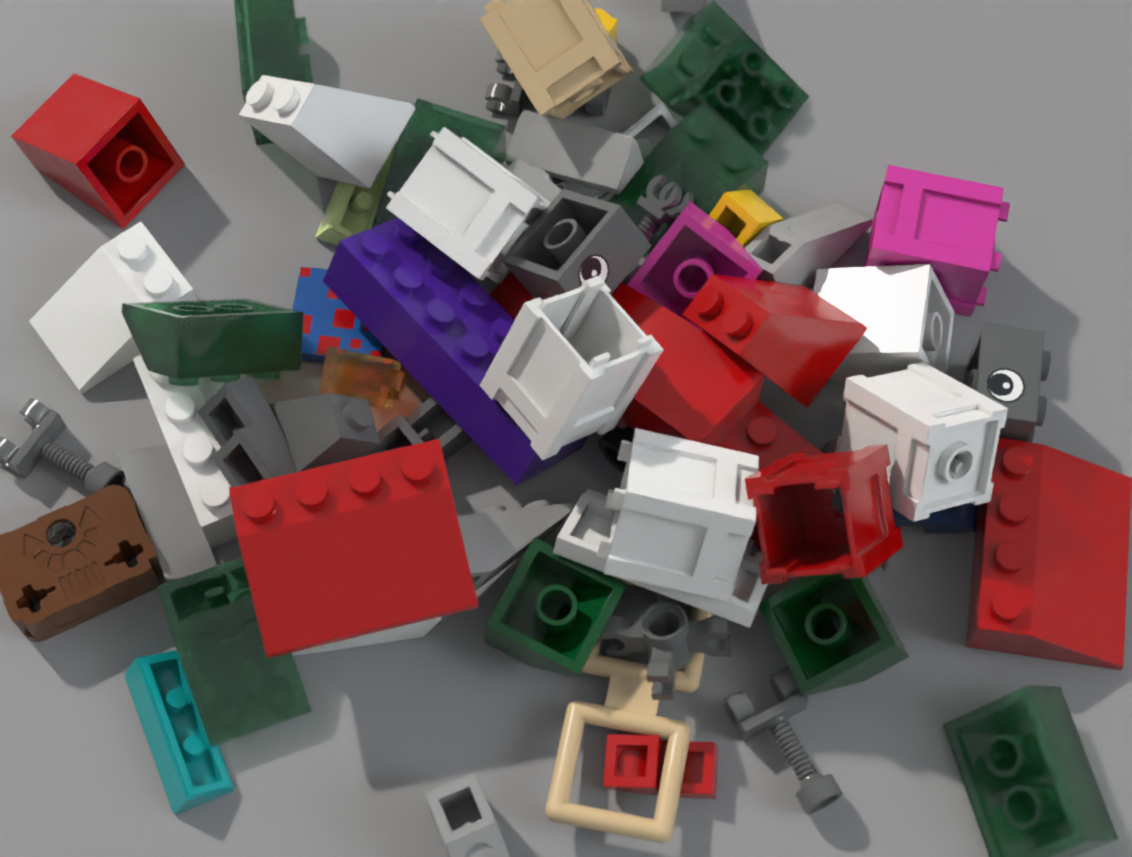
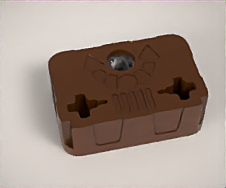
(83, 576)

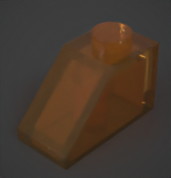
(362, 377)

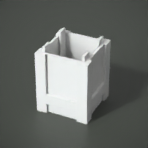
(467, 205)
(570, 366)
(936, 435)
(680, 515)

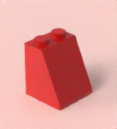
(100, 147)
(777, 330)

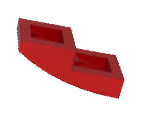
(637, 764)

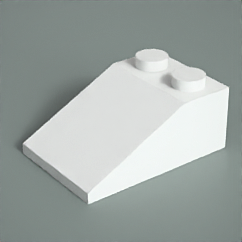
(85, 316)

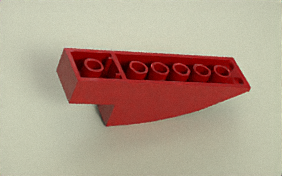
(694, 387)

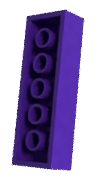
(439, 330)

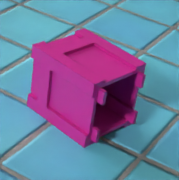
(942, 225)

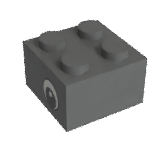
(575, 242)
(1008, 369)

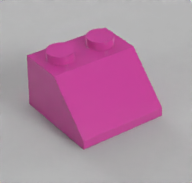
(688, 257)

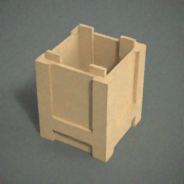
(556, 51)

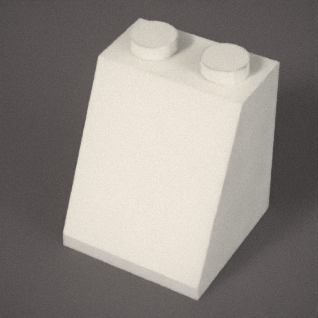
(327, 128)
(904, 316)

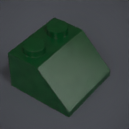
(552, 611)
(832, 631)

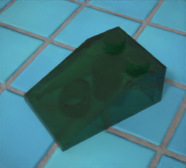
(700, 157)

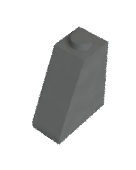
(326, 429)

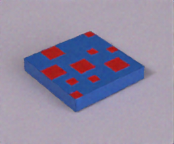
(328, 320)

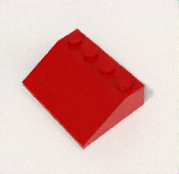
(352, 548)
(1051, 558)

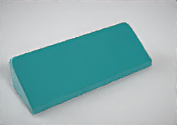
(174, 731)

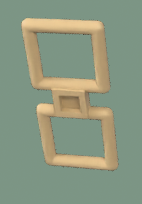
(632, 710)

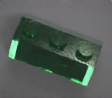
(270, 45)
(215, 339)
(1029, 776)

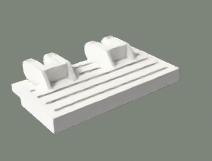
(591, 521)

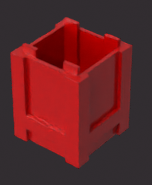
(802, 529)

